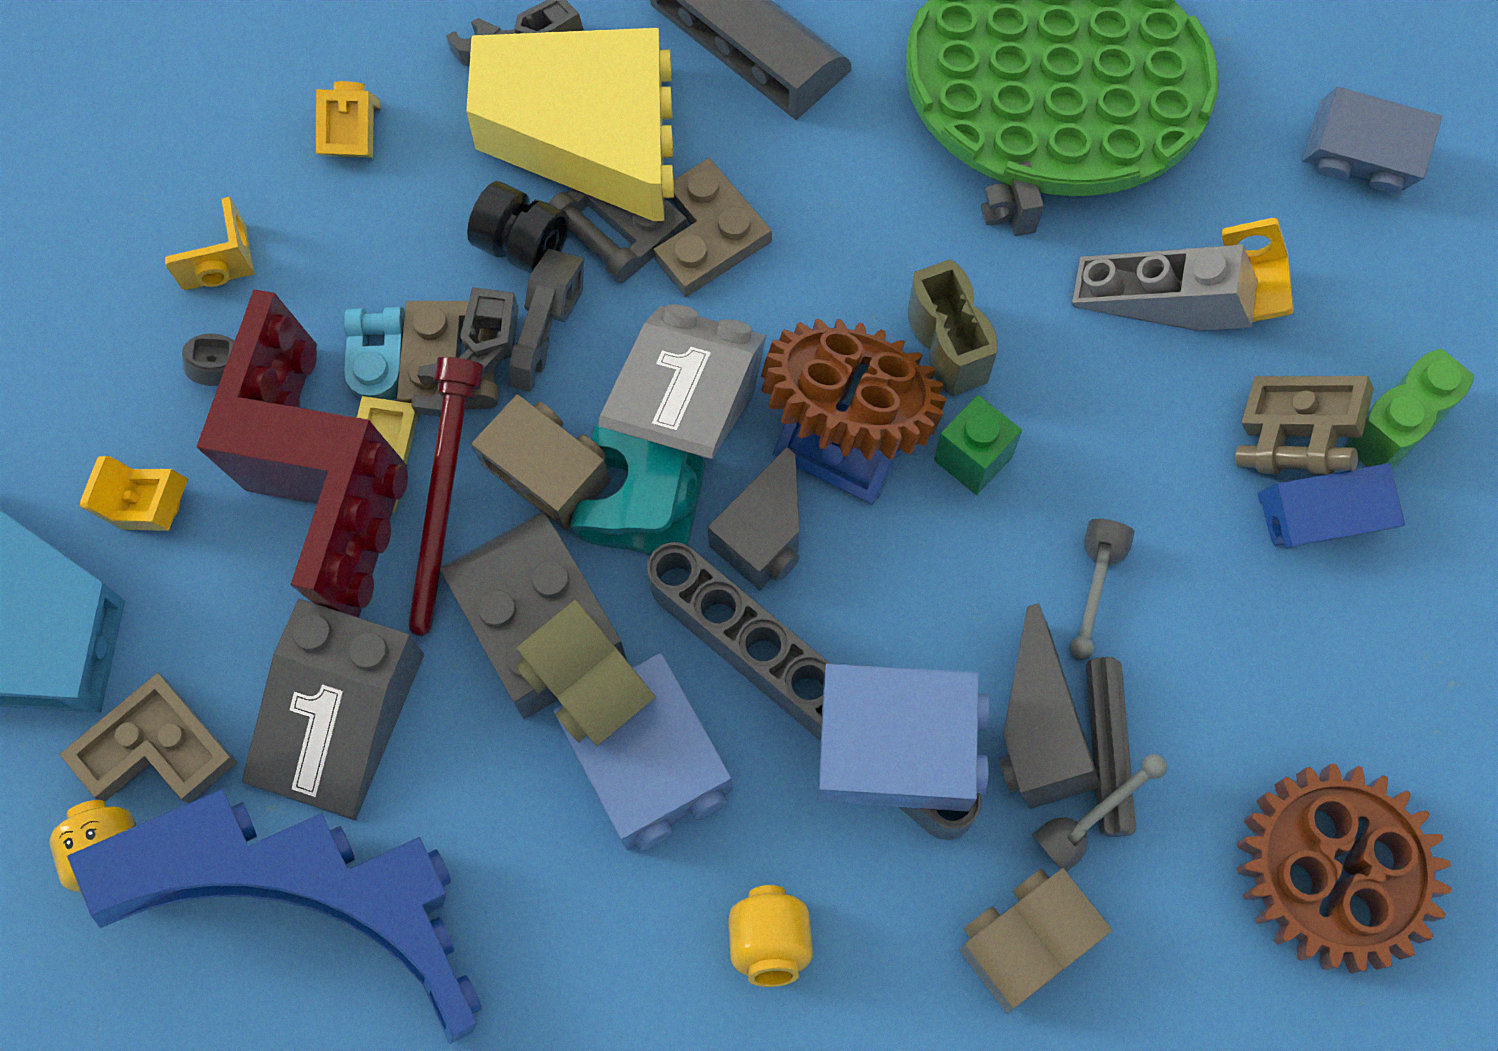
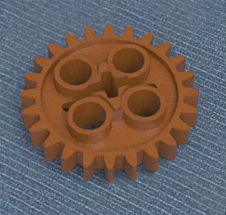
(892, 404)
(1395, 897)

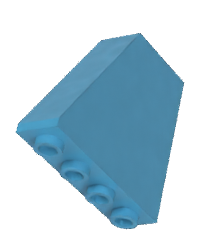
(53, 626)

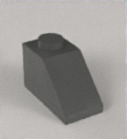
(762, 525)

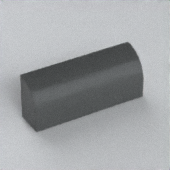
(762, 47)

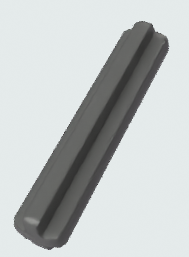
(1110, 742)

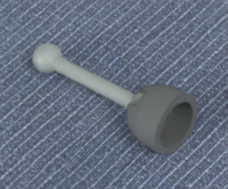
(1107, 545)
(1067, 839)

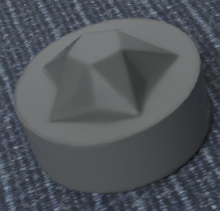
(206, 358)

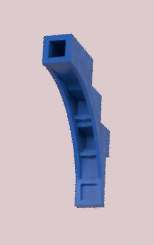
(205, 854)

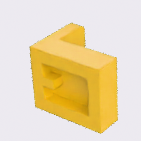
(345, 120)

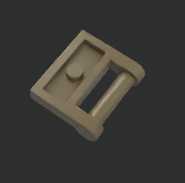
(432, 332)

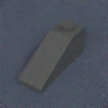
(1042, 726)

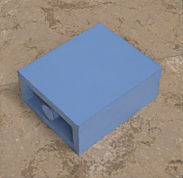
(902, 737)
(655, 764)

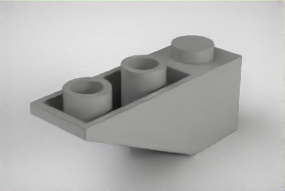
(1171, 287)

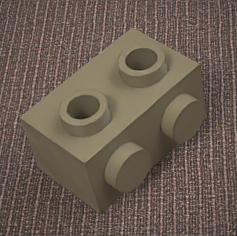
(541, 459)

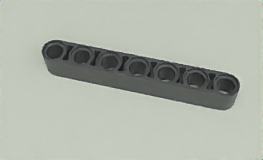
(753, 624)

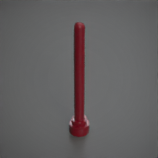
(457, 384)

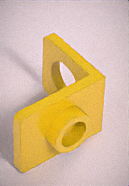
(216, 263)
(1270, 267)

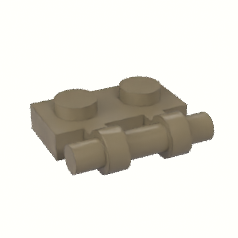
(1304, 407)

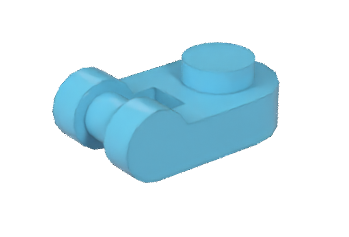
(373, 369)

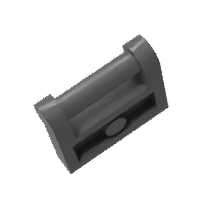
(638, 231)

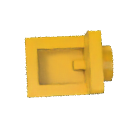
(133, 496)

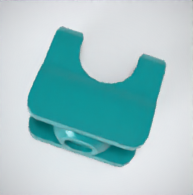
(653, 504)

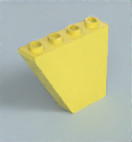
(578, 111)

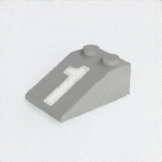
(685, 380)

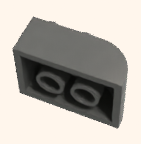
(515, 589)

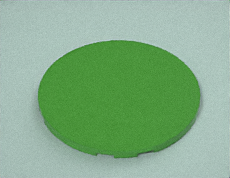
(1074, 86)

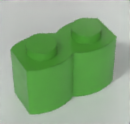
(1411, 409)

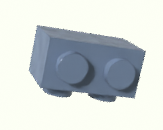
(1371, 140)

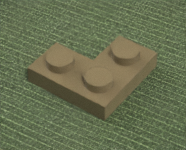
(721, 229)
(145, 729)

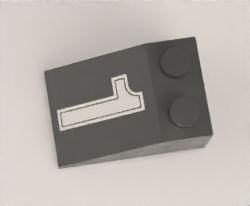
(330, 708)

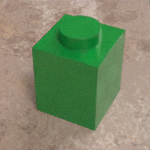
(977, 444)

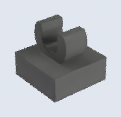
(1016, 203)

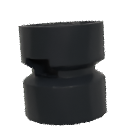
(511, 225)

